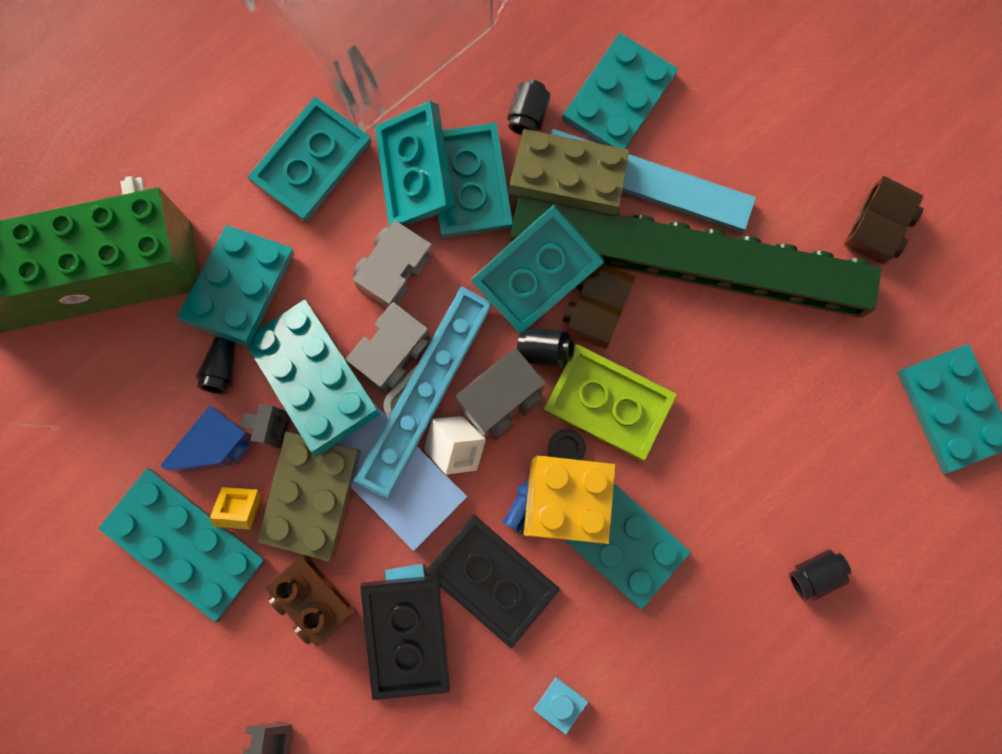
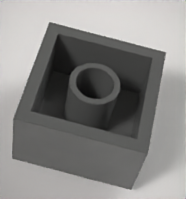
(501, 394)

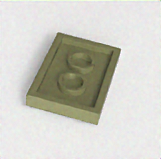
(569, 172)
(308, 498)

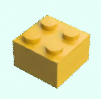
(569, 499)

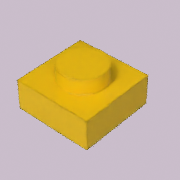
(235, 508)

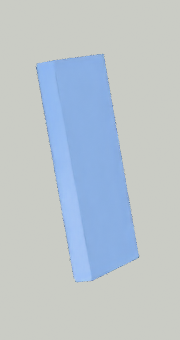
(420, 497)

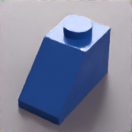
(209, 444)

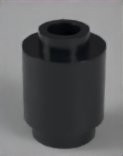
(528, 106)
(546, 347)
(820, 575)

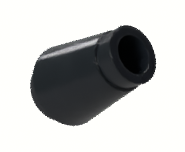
(217, 367)

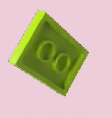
(610, 403)

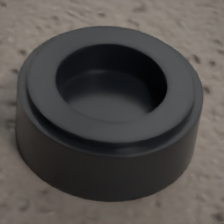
(567, 445)

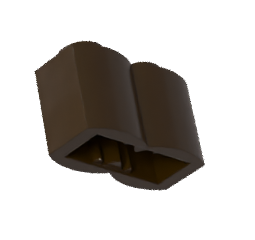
(884, 220)
(599, 305)

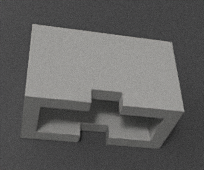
(390, 264)
(391, 348)

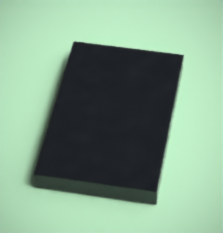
(492, 581)
(405, 637)

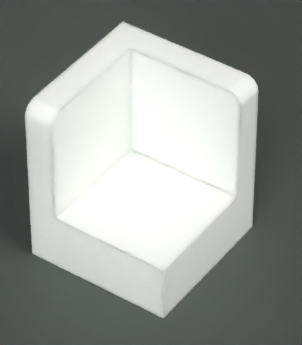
(454, 444)

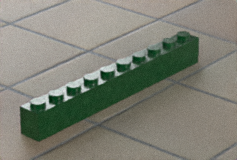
(719, 260)

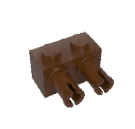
(309, 601)

